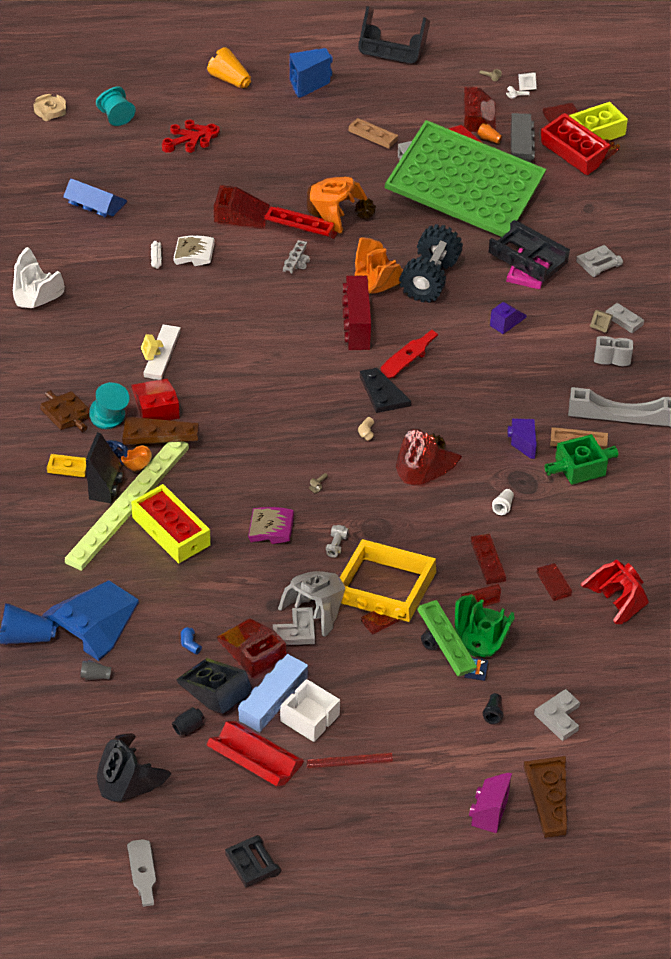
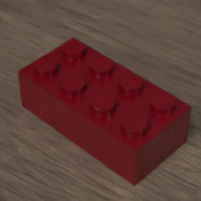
(356, 312)

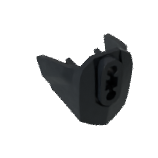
(120, 774)

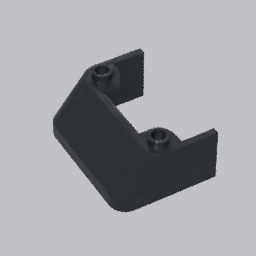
(372, 45)

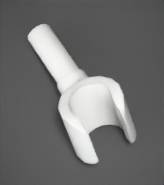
(513, 93)

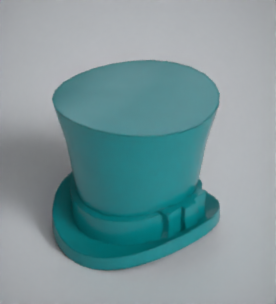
(115, 105)
(109, 406)

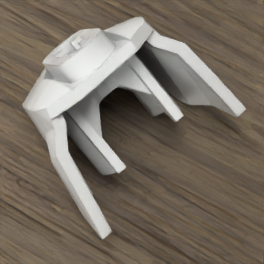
(31, 285)

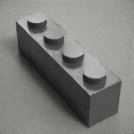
(522, 136)

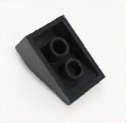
(103, 471)
(216, 684)

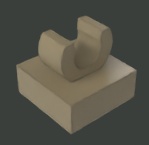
(601, 320)

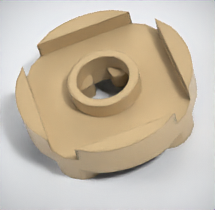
(50, 107)

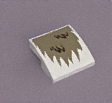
(194, 249)

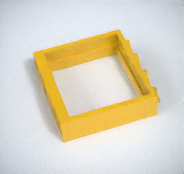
(395, 558)

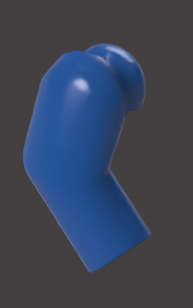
(187, 640)

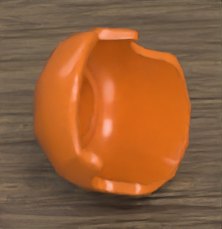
(137, 458)

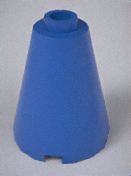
(24, 626)

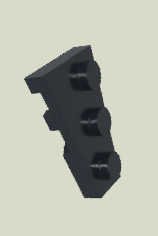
(382, 392)

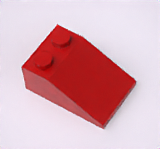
(156, 400)

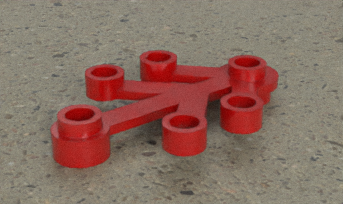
(209, 131)

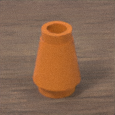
(488, 133)

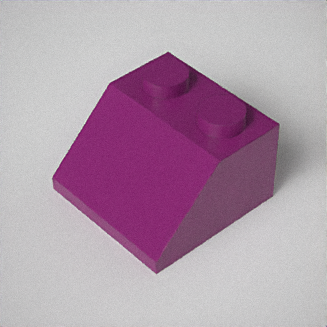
(491, 802)

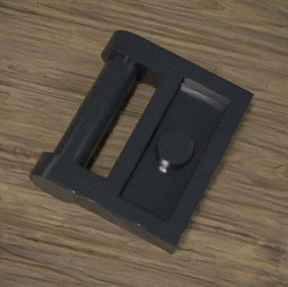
(246, 863)

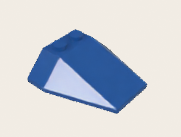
(95, 616)

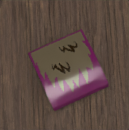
(271, 524)

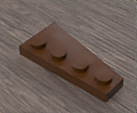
(158, 431)

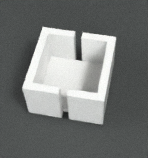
(313, 710)

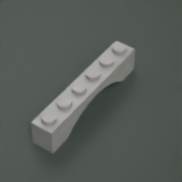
(590, 405)

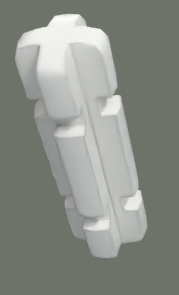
(156, 259)

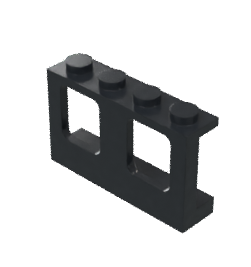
(535, 247)

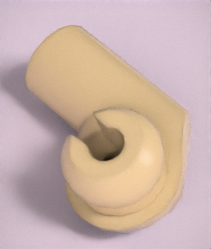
(364, 429)

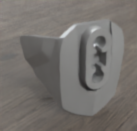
(323, 588)

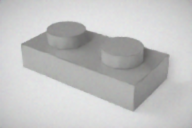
(625, 318)

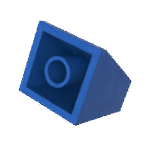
(310, 70)

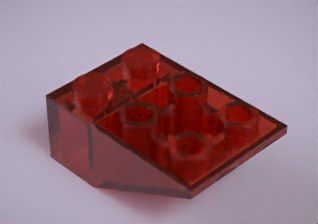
(239, 208)
(253, 646)

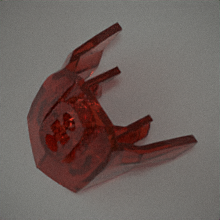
(422, 459)

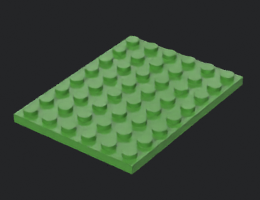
(465, 178)

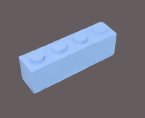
(272, 692)

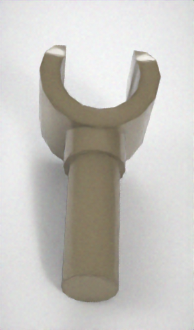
(494, 76)
(316, 484)

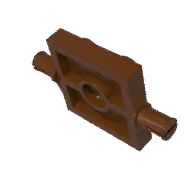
(66, 410)

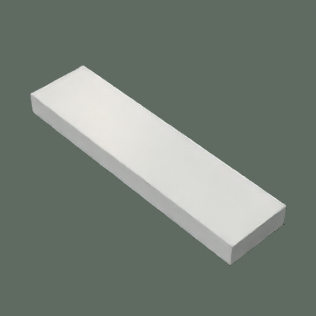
(156, 368)

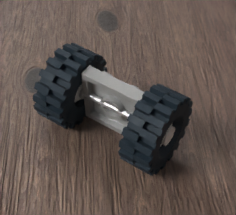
(423, 277)

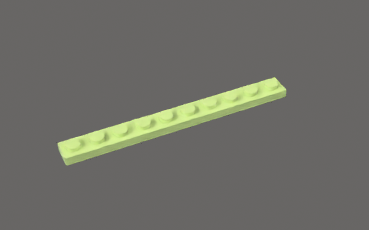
(122, 508)

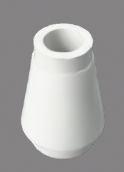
(502, 504)

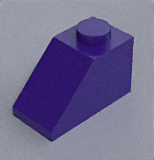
(505, 317)
(523, 436)

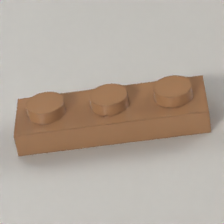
(373, 133)
(560, 435)

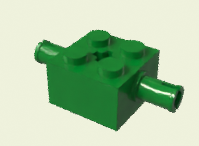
(581, 459)

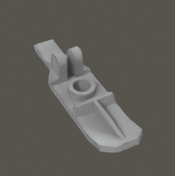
(141, 860)

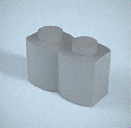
(613, 351)

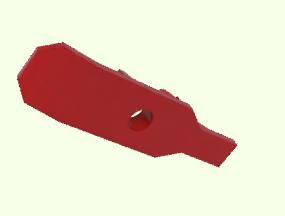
(402, 359)

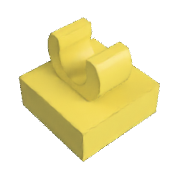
(150, 347)

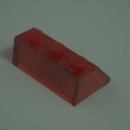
(477, 109)

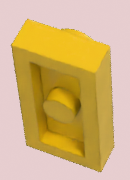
(67, 465)

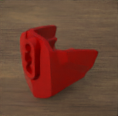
(618, 577)

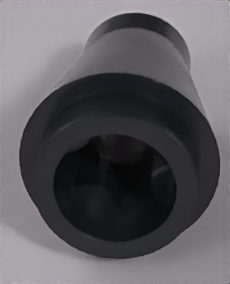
(493, 710)

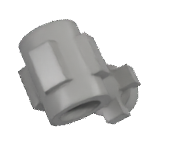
(338, 532)

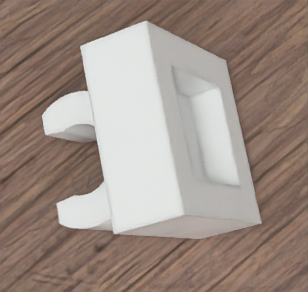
(527, 81)

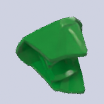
(481, 626)

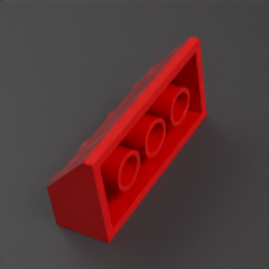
(574, 143)

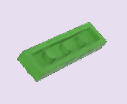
(447, 638)

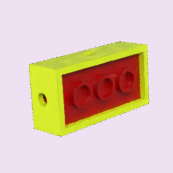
(170, 523)

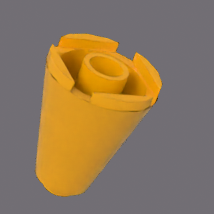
(228, 68)

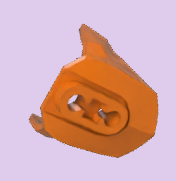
(329, 192)
(374, 263)

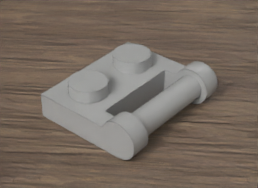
(599, 260)

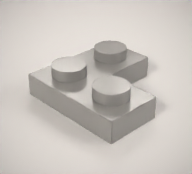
(301, 630)
(555, 714)

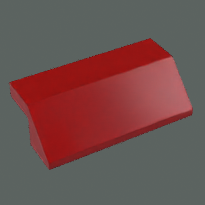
(301, 222)
(256, 753)

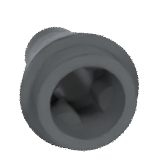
(93, 671)

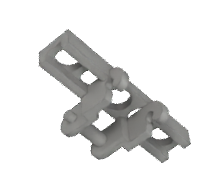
(303, 259)

